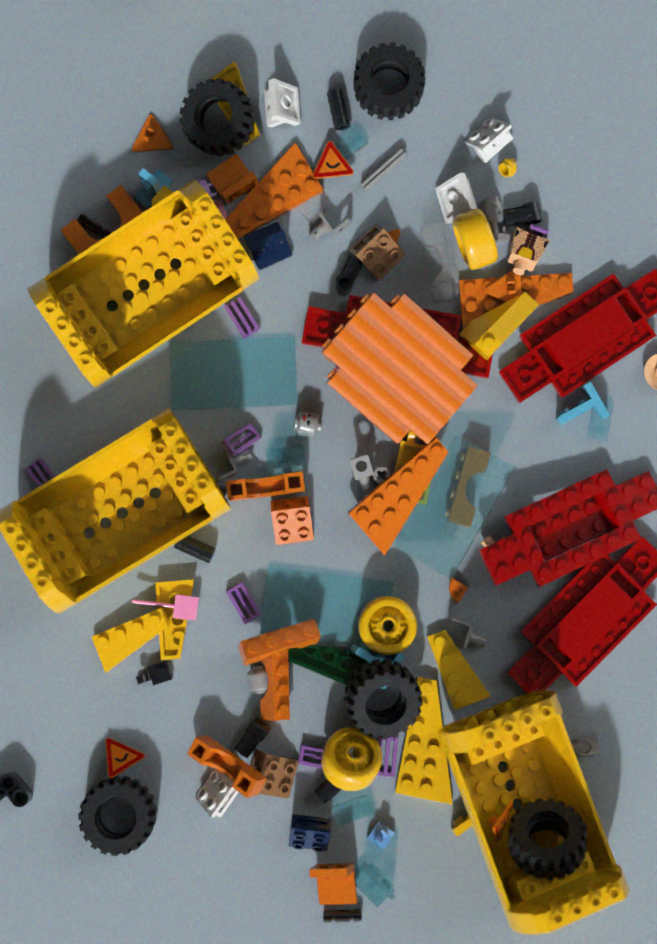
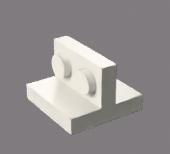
(281, 103)
(455, 197)

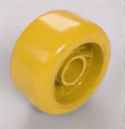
(475, 239)
(371, 625)
(350, 772)

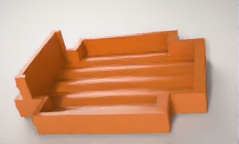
(398, 367)

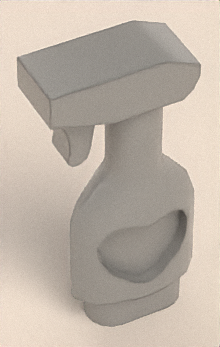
(493, 213)
(585, 746)

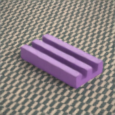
(234, 304)
(230, 447)
(35, 465)
(251, 616)
(304, 754)
(385, 772)

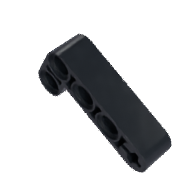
(12, 791)

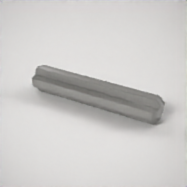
(383, 169)

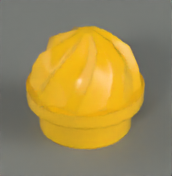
(507, 167)

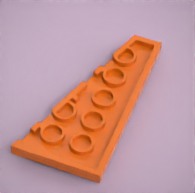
(278, 192)
(541, 288)
(392, 501)

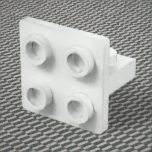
(490, 138)
(216, 794)

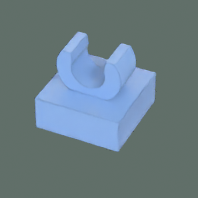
(380, 834)

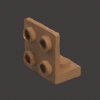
(377, 251)
(279, 773)

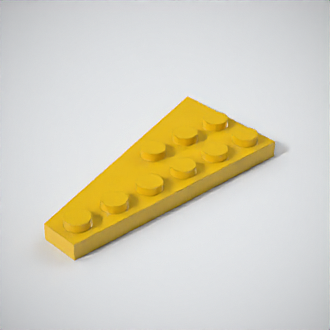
(423, 760)

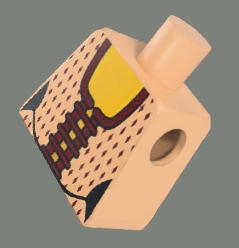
(526, 250)

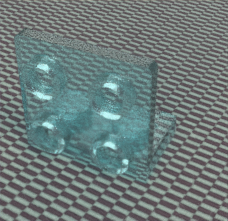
(286, 459)
(372, 884)

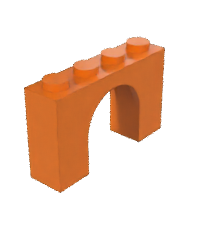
(122, 204)

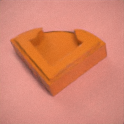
(457, 590)

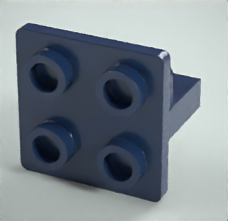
(268, 245)
(309, 833)

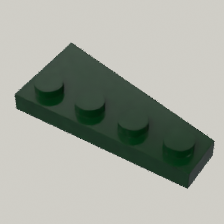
(327, 661)

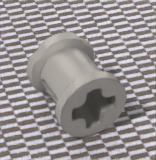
(381, 470)

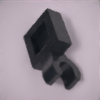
(157, 673)

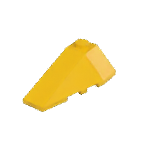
(495, 327)

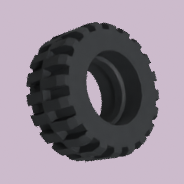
(389, 58)
(196, 107)
(393, 719)
(96, 831)
(541, 860)

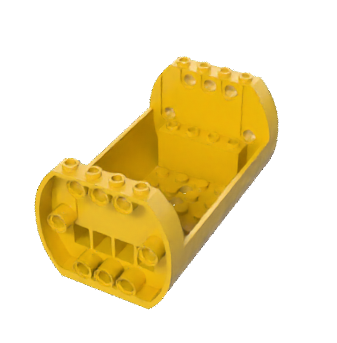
(177, 227)
(51, 521)
(543, 765)

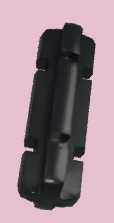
(92, 226)
(342, 915)

